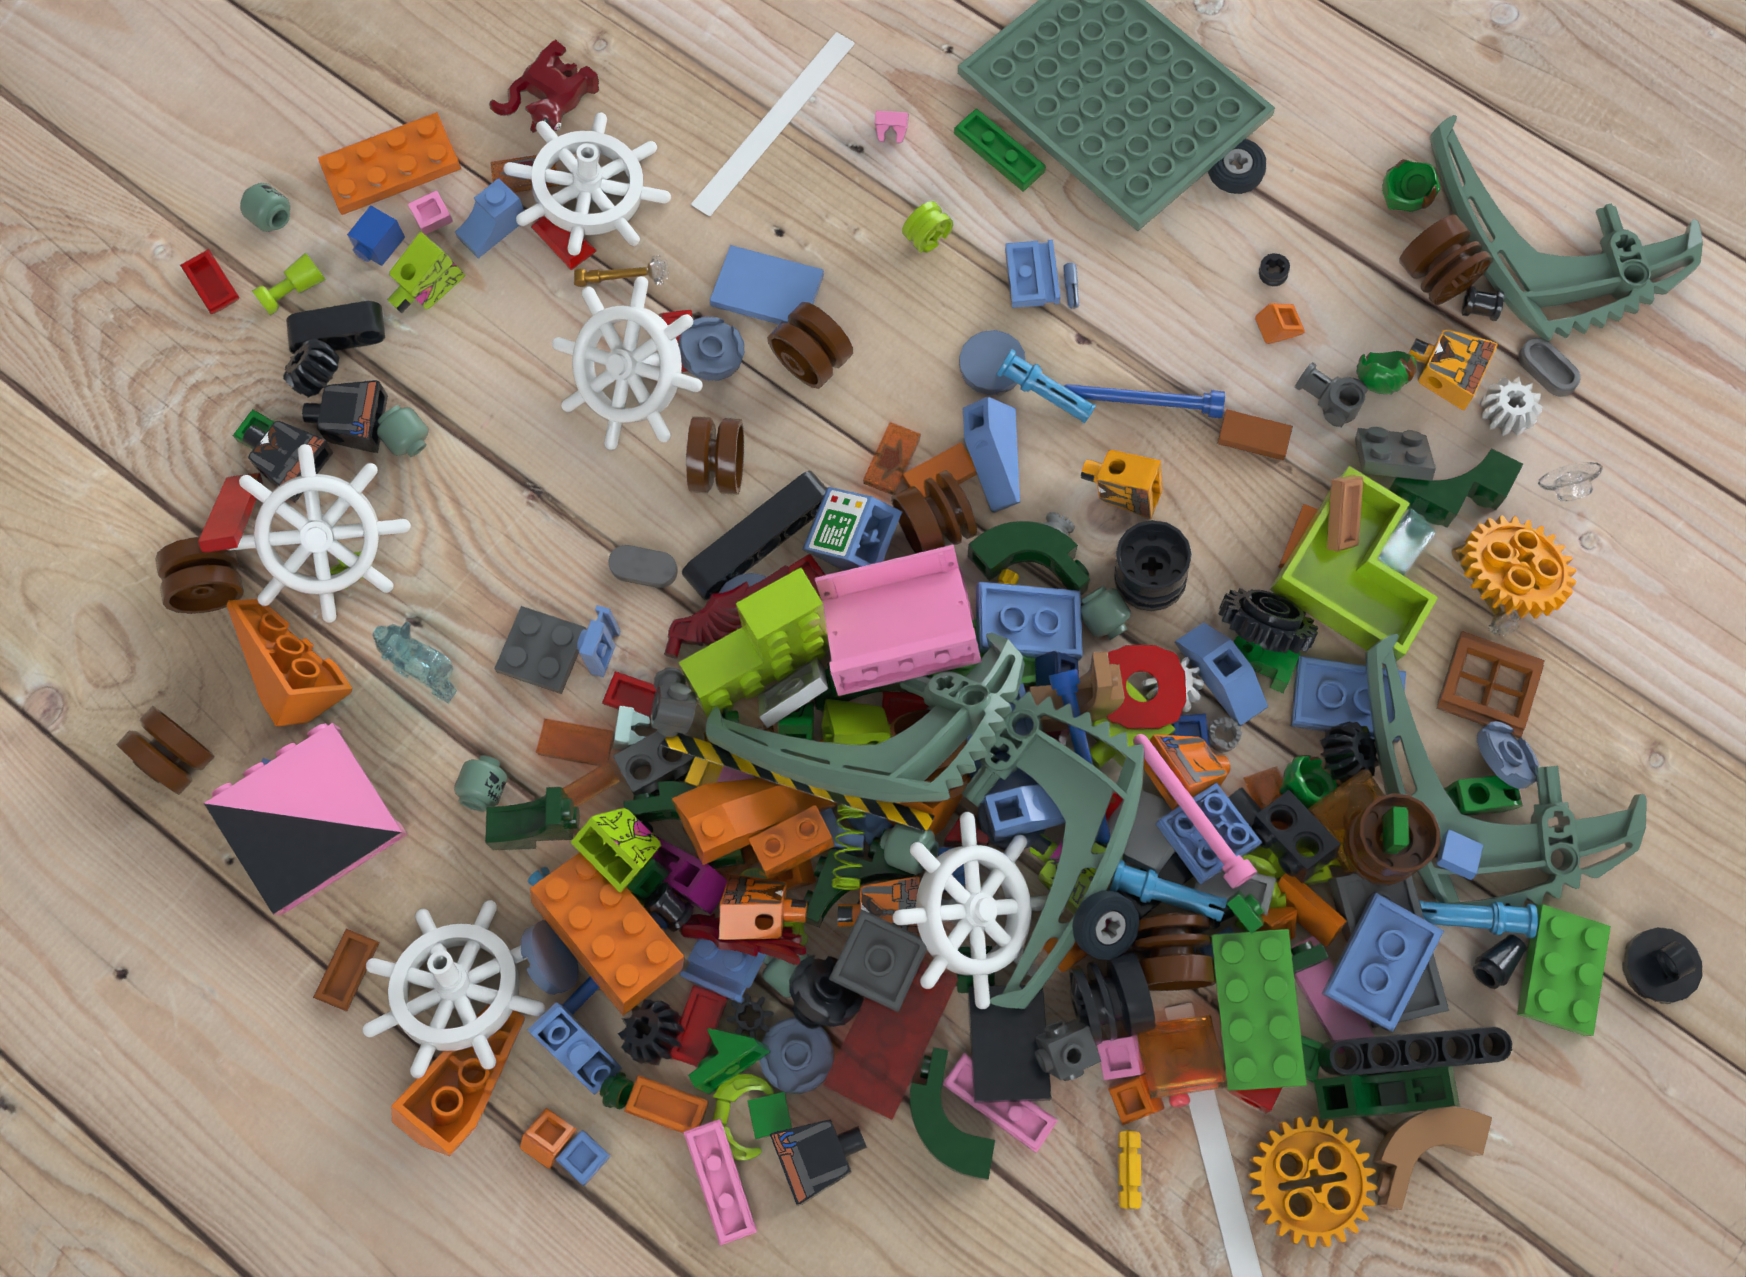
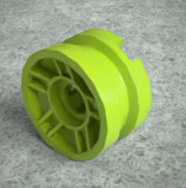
(927, 226)

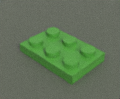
(1564, 971)

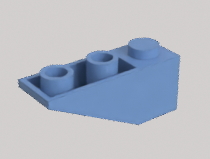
(992, 444)
(1020, 812)

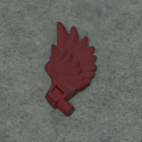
(716, 618)
(783, 948)

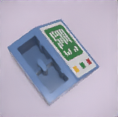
(851, 529)

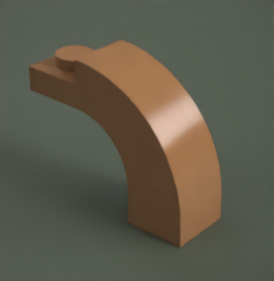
(1098, 692)
(1403, 1145)

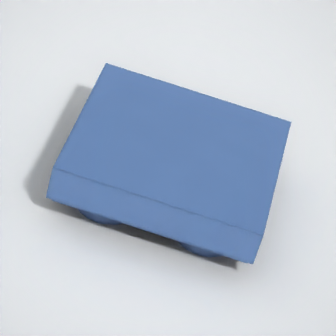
(1193, 847)

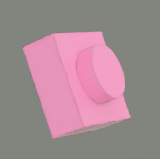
(430, 212)
(1120, 1057)

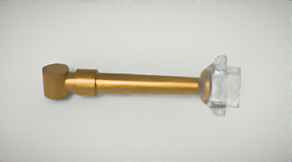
(656, 270)
(1501, 622)

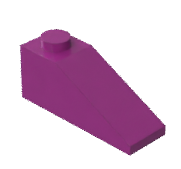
(689, 878)

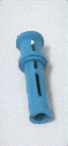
(1031, 378)
(1149, 886)
(1495, 917)

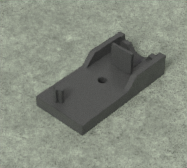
(1350, 899)

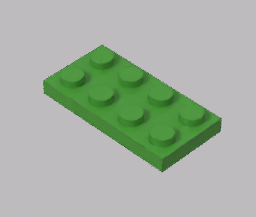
(1258, 1010)

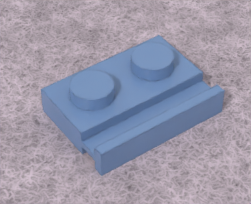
(1032, 273)
(597, 641)
(722, 970)

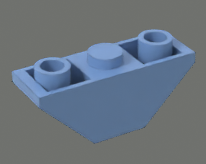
(1224, 672)
(574, 1047)

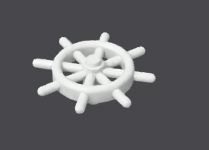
(587, 183)
(627, 363)
(317, 533)
(971, 909)
(452, 988)

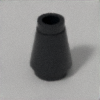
(1499, 962)

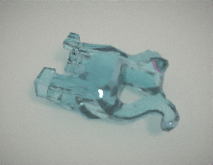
(415, 659)

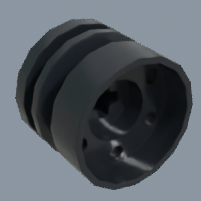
(1157, 548)
(1112, 998)

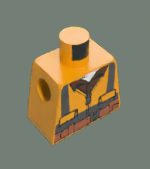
(1453, 365)
(1127, 481)

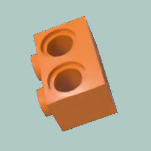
(792, 842)

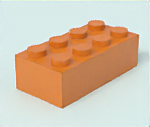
(607, 932)

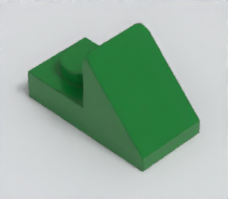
(734, 1057)

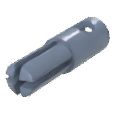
(1071, 284)

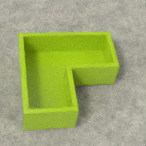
(1351, 586)
(778, 634)

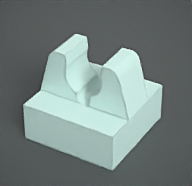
(627, 720)

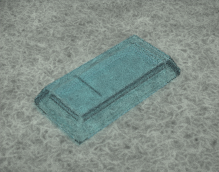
(1406, 542)

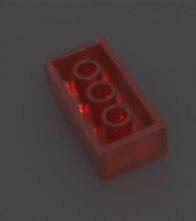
(888, 1047)

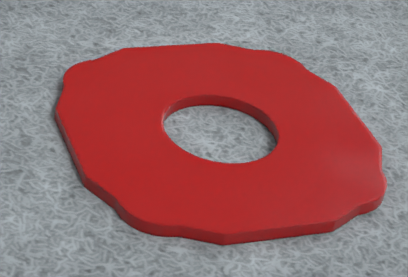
(1171, 681)

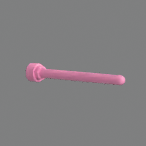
(1236, 869)

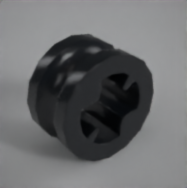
(1275, 278)

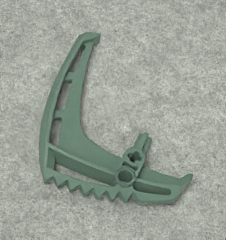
(1562, 279)
(899, 765)
(1082, 798)
(1504, 845)

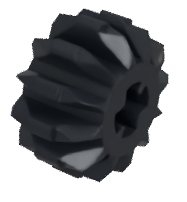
(311, 367)
(1348, 751)
(651, 1032)

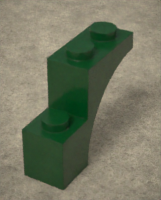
(1442, 499)
(525, 823)
(825, 895)

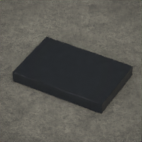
(1005, 1051)

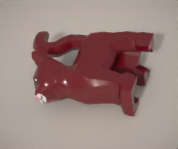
(549, 82)

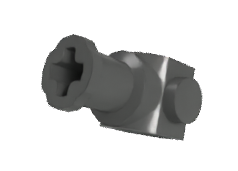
(1330, 392)
(672, 703)

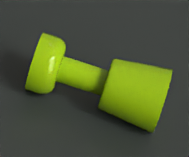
(300, 276)

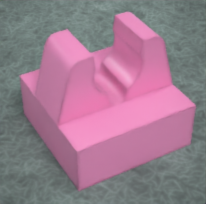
(897, 120)

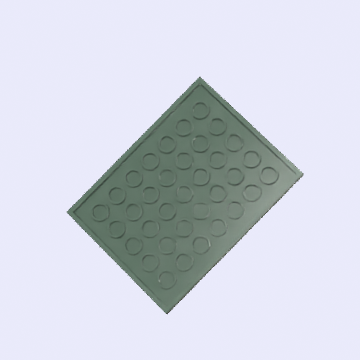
(1117, 98)

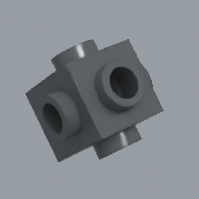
(1066, 1049)

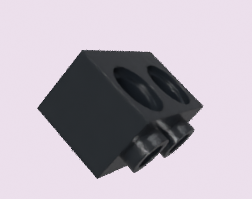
(1302, 832)

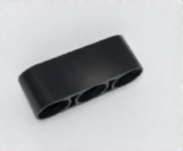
(338, 326)

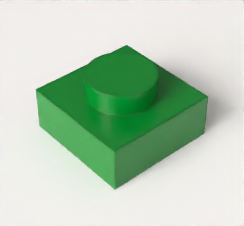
(1247, 910)

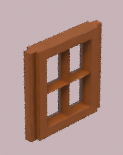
(1499, 655)

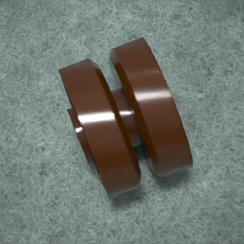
(810, 345)
(714, 455)
(197, 579)
(162, 755)

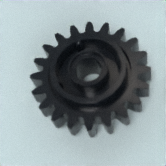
(1268, 620)

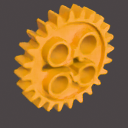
(1518, 567)
(1319, 1217)

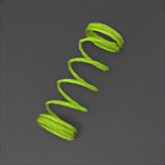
(846, 882)

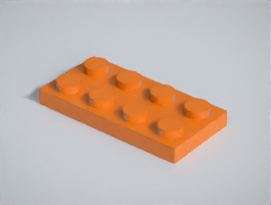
(389, 163)

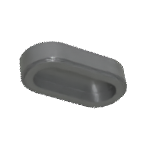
(1549, 367)
(643, 566)

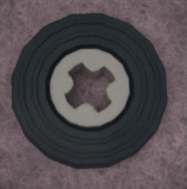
(1242, 180)
(1090, 921)

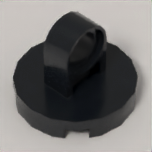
(1662, 965)
(819, 999)

